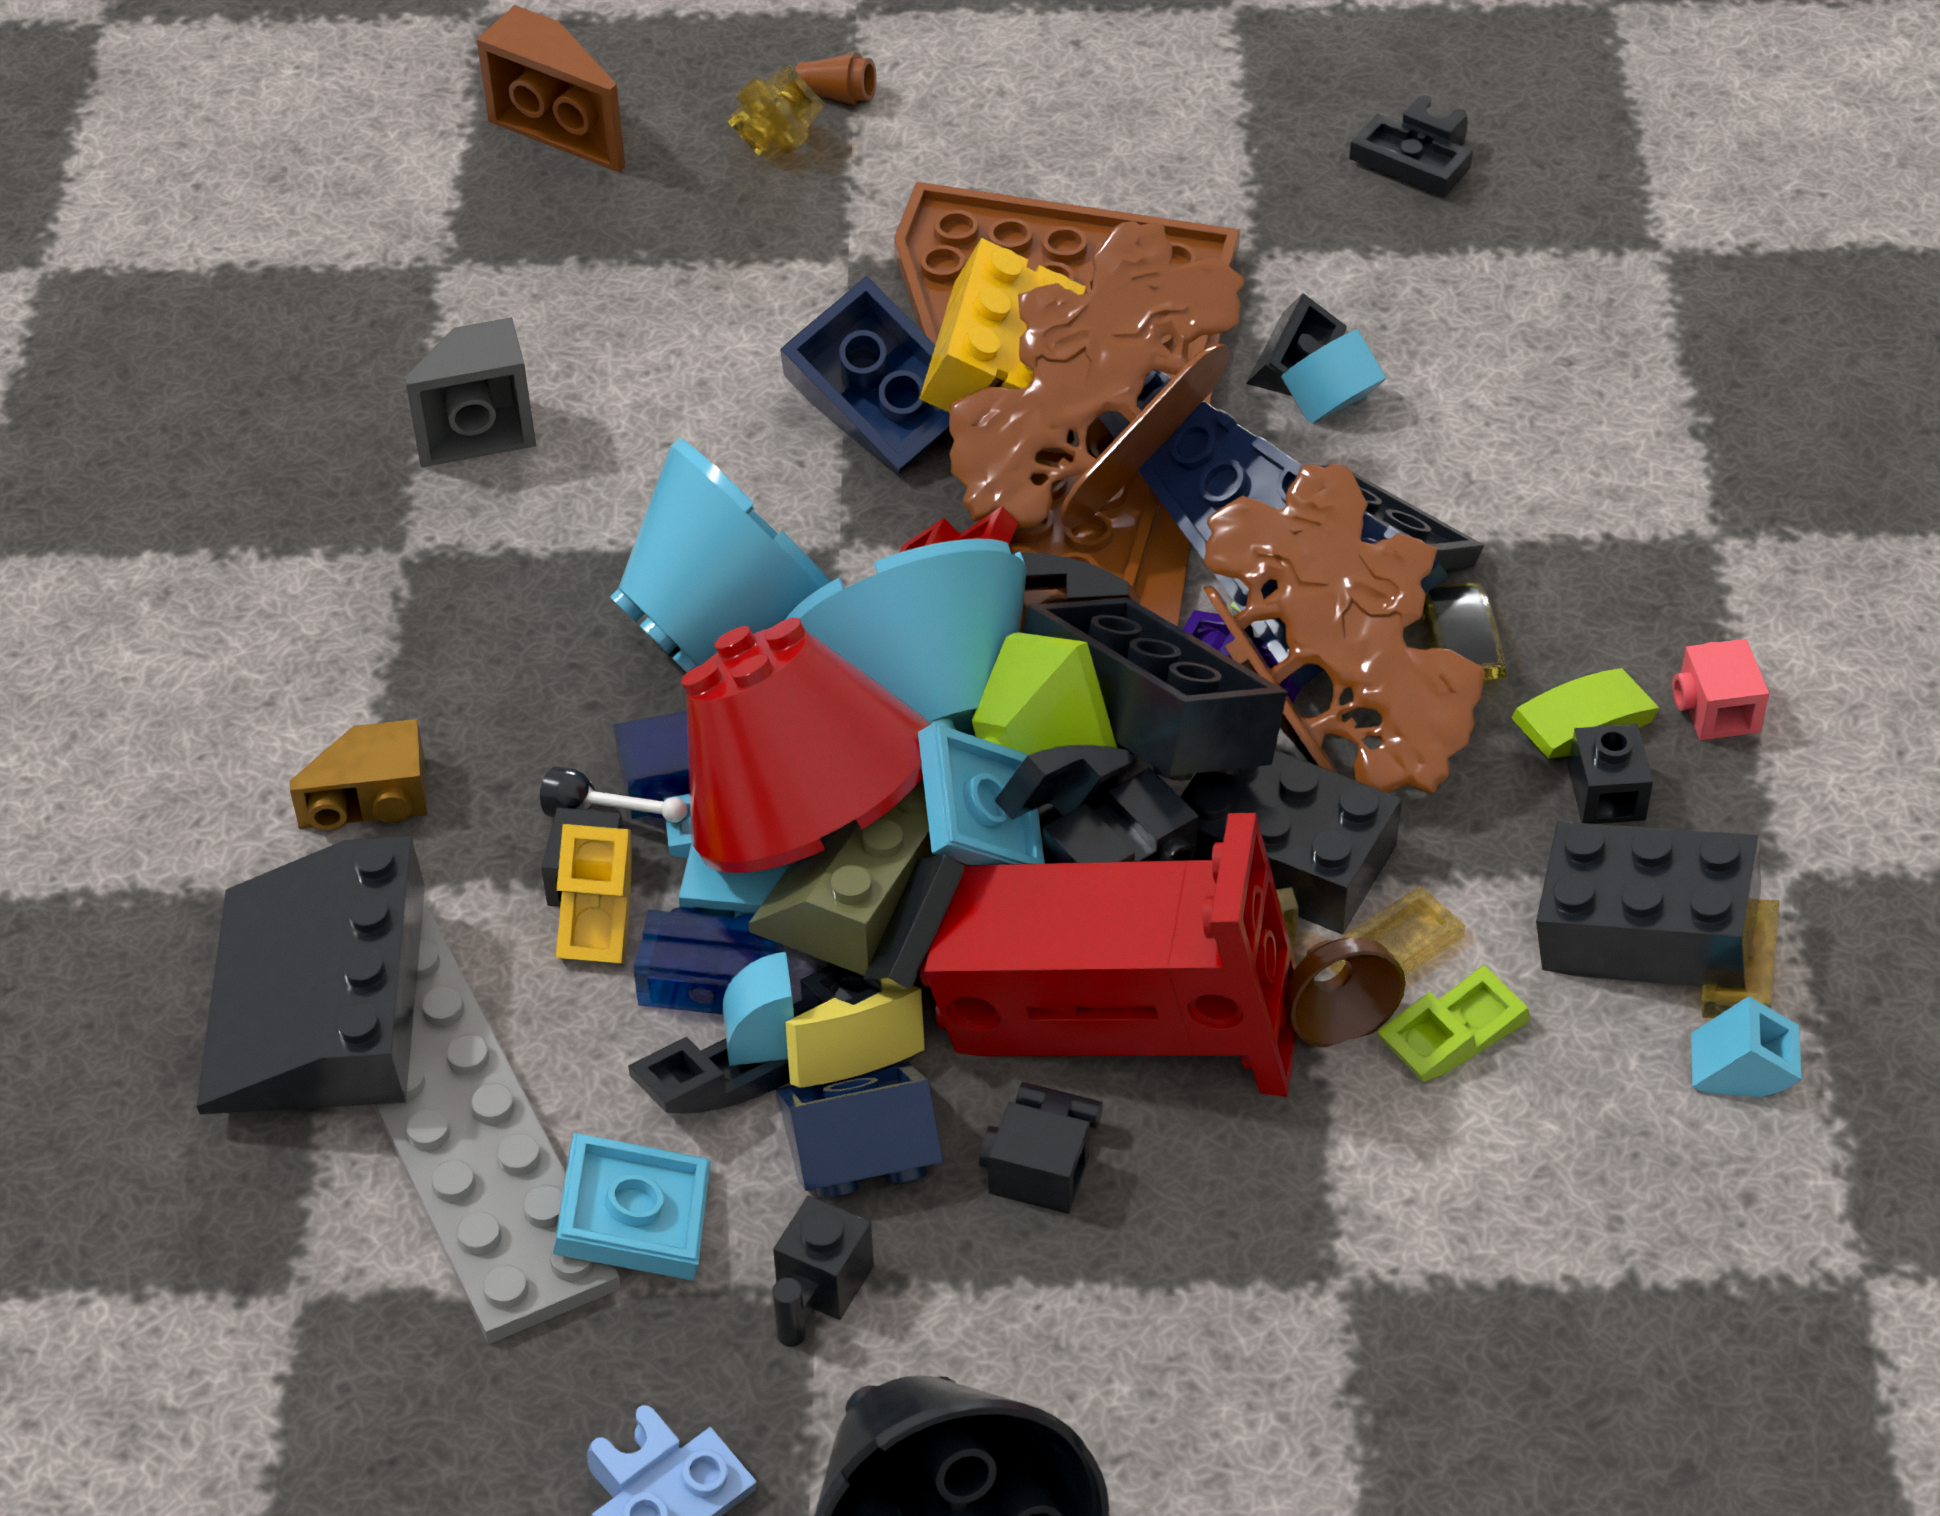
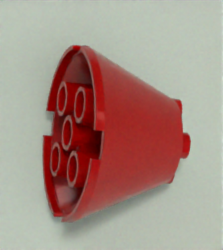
(789, 748)

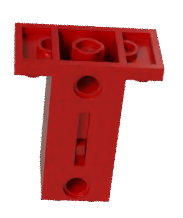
(1121, 959)

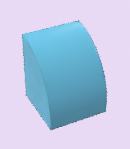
(1334, 376)
(757, 1010)
(1746, 1052)

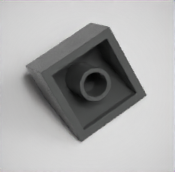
(471, 395)

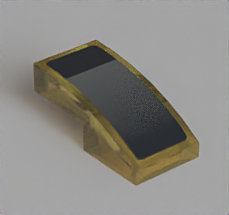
(1464, 623)

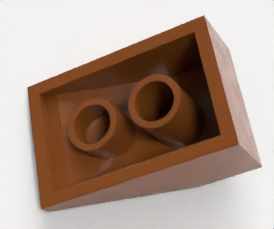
(550, 88)

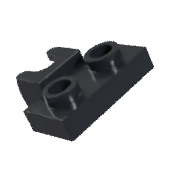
(1419, 149)

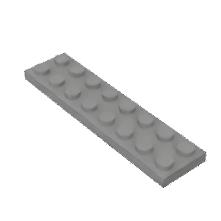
(482, 1159)

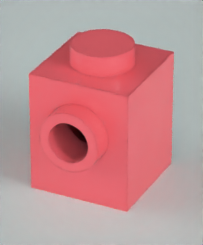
(1721, 689)

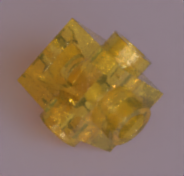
(775, 112)

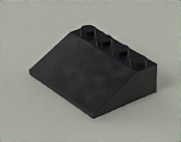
(316, 982)

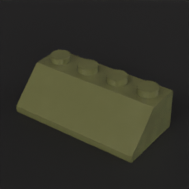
(846, 895)

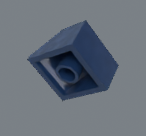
(861, 1129)

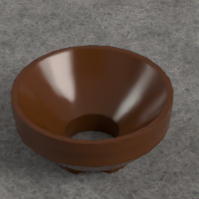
(1351, 1002)

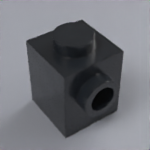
(1610, 774)

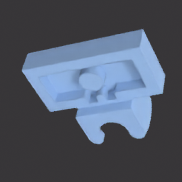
(668, 1479)

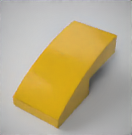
(595, 893)

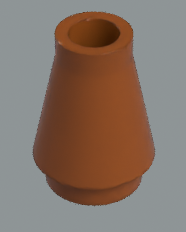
(841, 78)

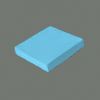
(960, 789)
(632, 1207)

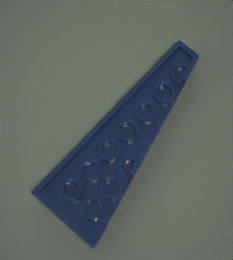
(1214, 463)

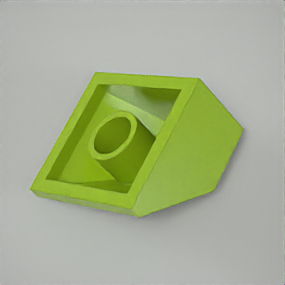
(1043, 696)

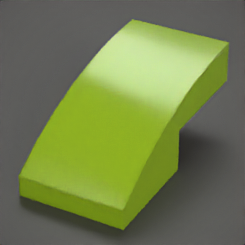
(1588, 701)
(1447, 1031)

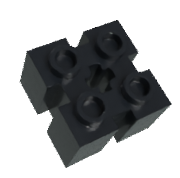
(1136, 824)

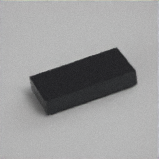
(914, 923)

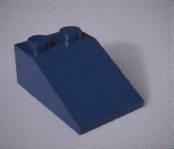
(866, 374)

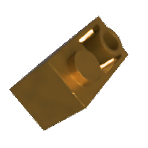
(364, 777)

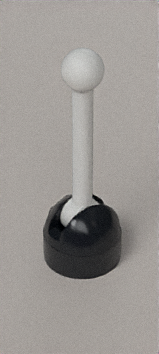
(573, 790)

